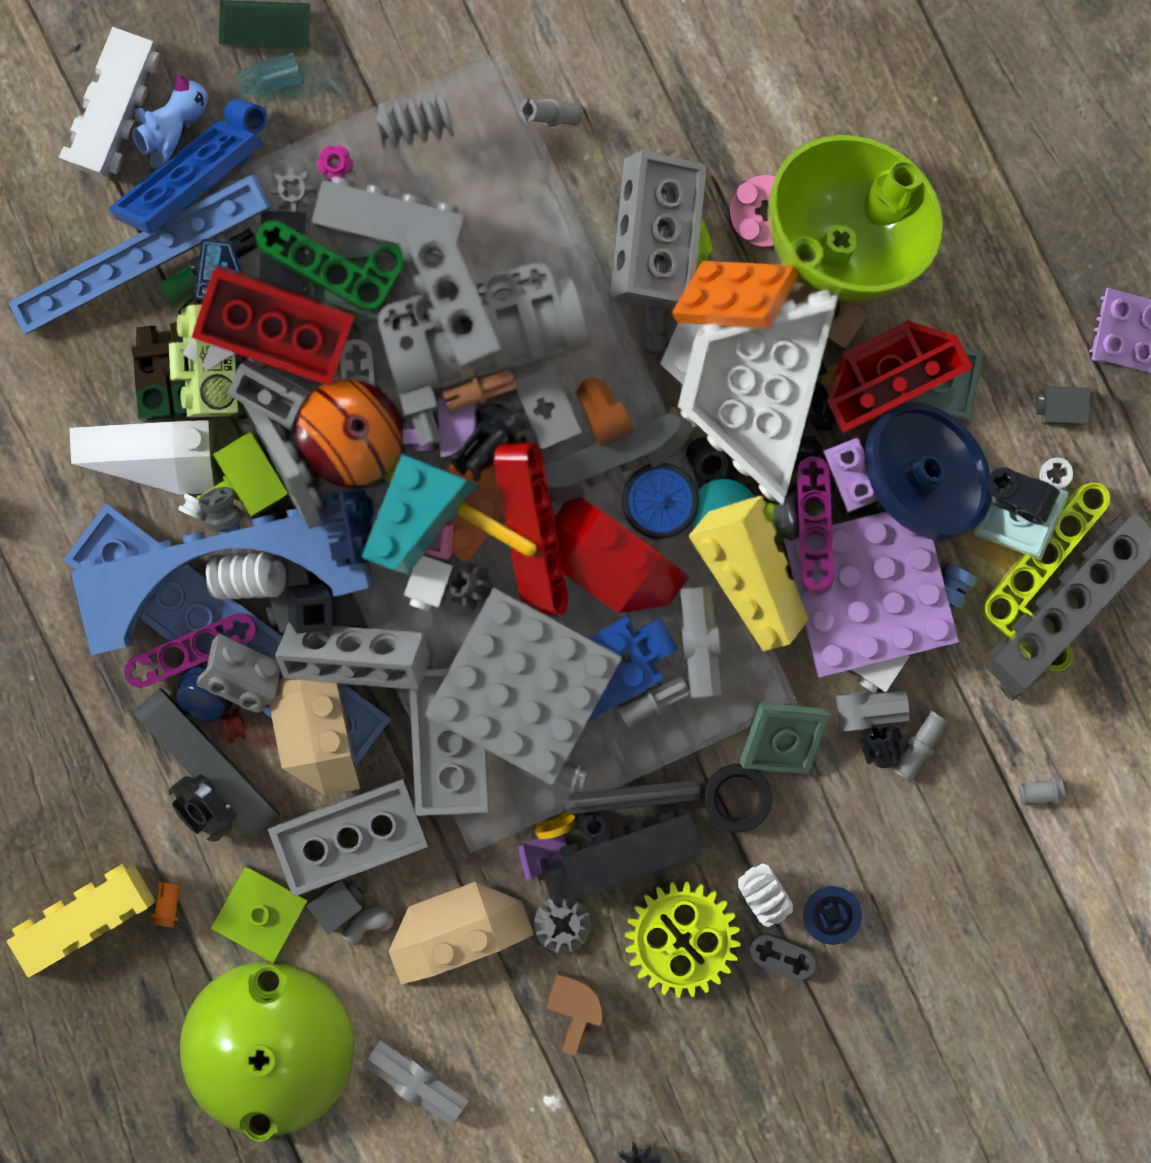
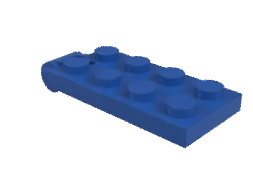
(193, 169)
(630, 678)

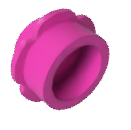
(329, 153)

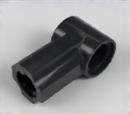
(716, 467)

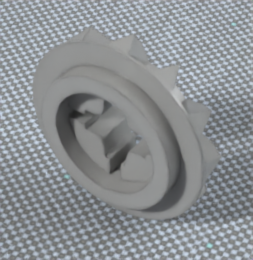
(545, 927)

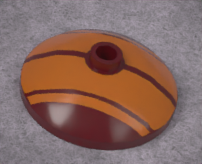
(331, 444)

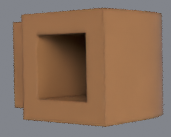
(581, 1002)

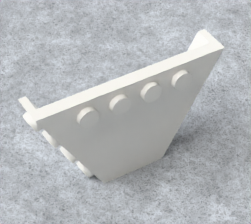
(757, 388)

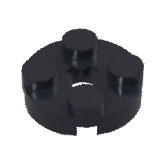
(201, 807)

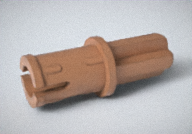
(479, 390)

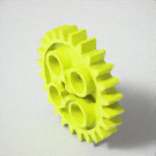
(657, 959)

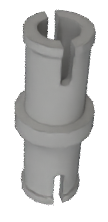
(551, 112)
(921, 746)

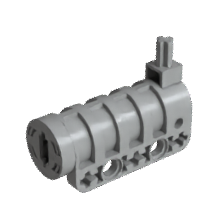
(525, 326)

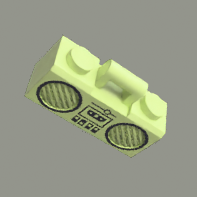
(205, 389)

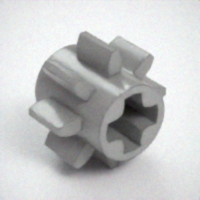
(293, 180)

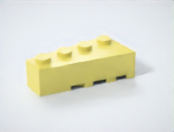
(751, 571)
(81, 920)

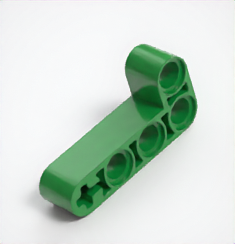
(325, 259)

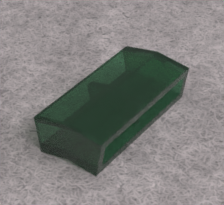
(264, 23)

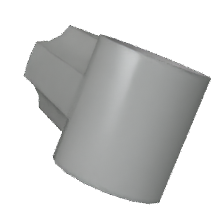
(863, 710)

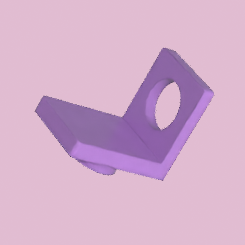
(537, 848)

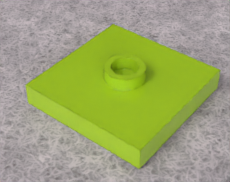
(259, 914)

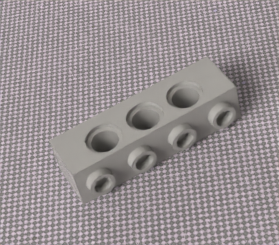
(436, 236)
(355, 656)

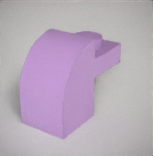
(453, 430)

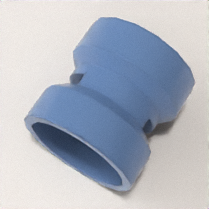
(957, 584)

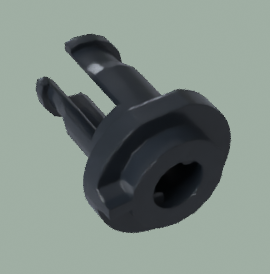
(496, 428)

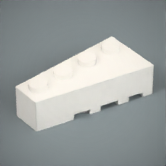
(111, 104)

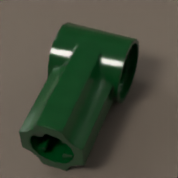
(180, 289)

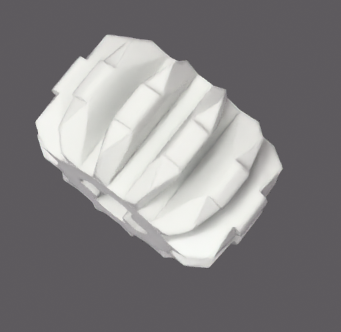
(765, 895)

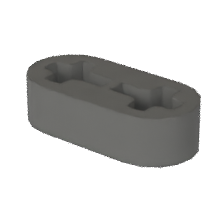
(778, 964)

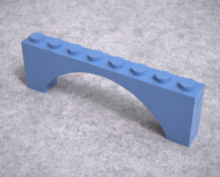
(117, 591)

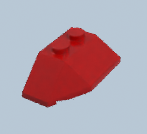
(892, 371)
(613, 560)

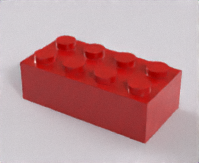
(273, 325)

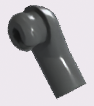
(786, 516)

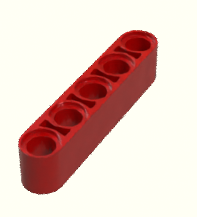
(530, 514)

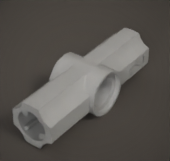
(700, 641)
(415, 1082)

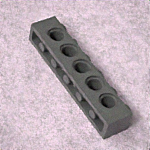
(1008, 663)

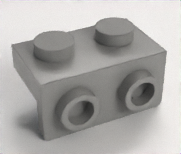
(240, 674)

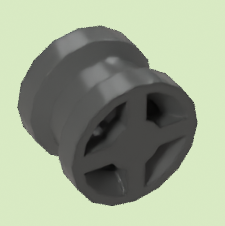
(220, 508)

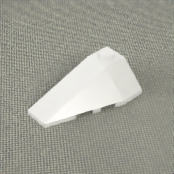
(158, 455)

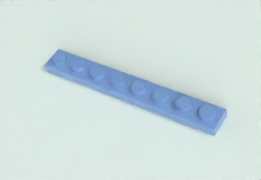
(139, 254)

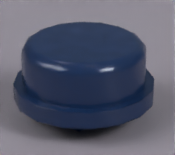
(198, 701)
(832, 915)

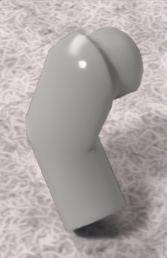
(365, 920)

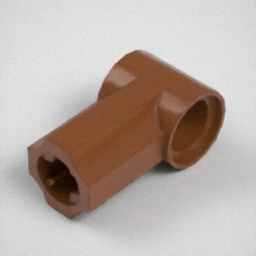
(605, 416)

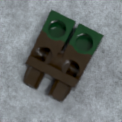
(153, 375)

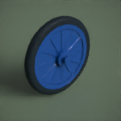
(660, 500)

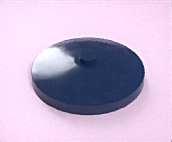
(928, 471)

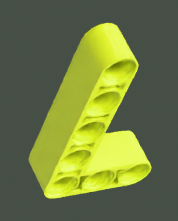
(1041, 572)

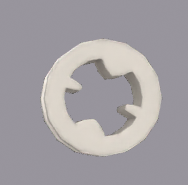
(1048, 466)
(192, 507)

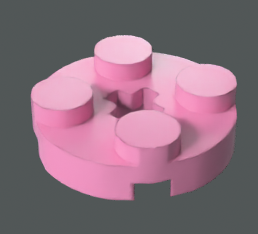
(742, 211)

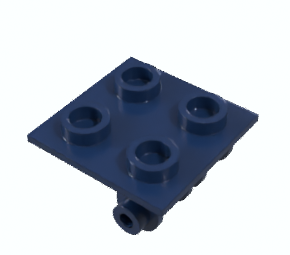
(356, 510)

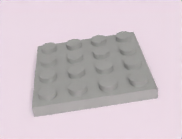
(523, 685)

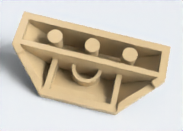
(314, 735)
(456, 930)

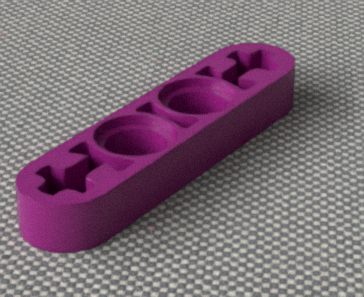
(815, 525)
(189, 647)

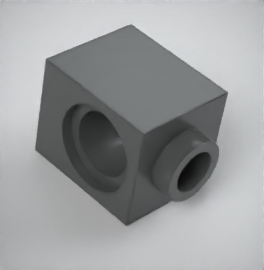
(1063, 405)
(336, 904)

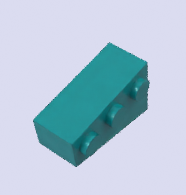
(413, 513)

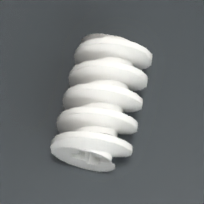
(245, 576)

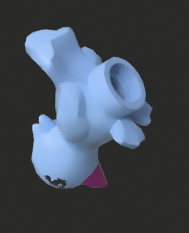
(162, 128)

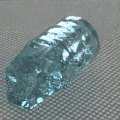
(270, 76)

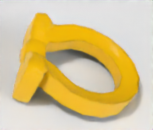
(562, 824)

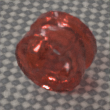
(234, 725)

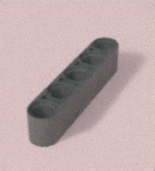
(202, 756)

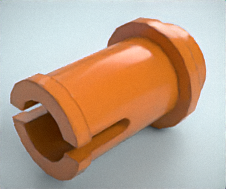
(166, 905)

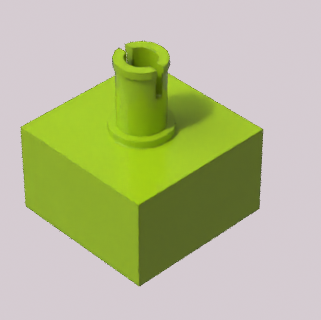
(250, 476)

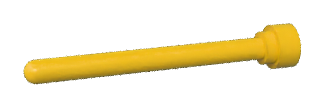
(486, 524)

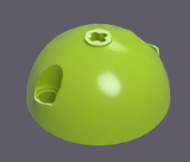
(836, 228)
(299, 1030)

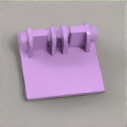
(1124, 331)

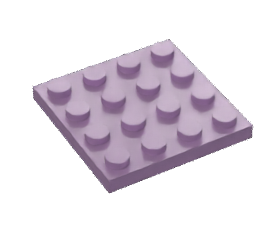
(882, 598)

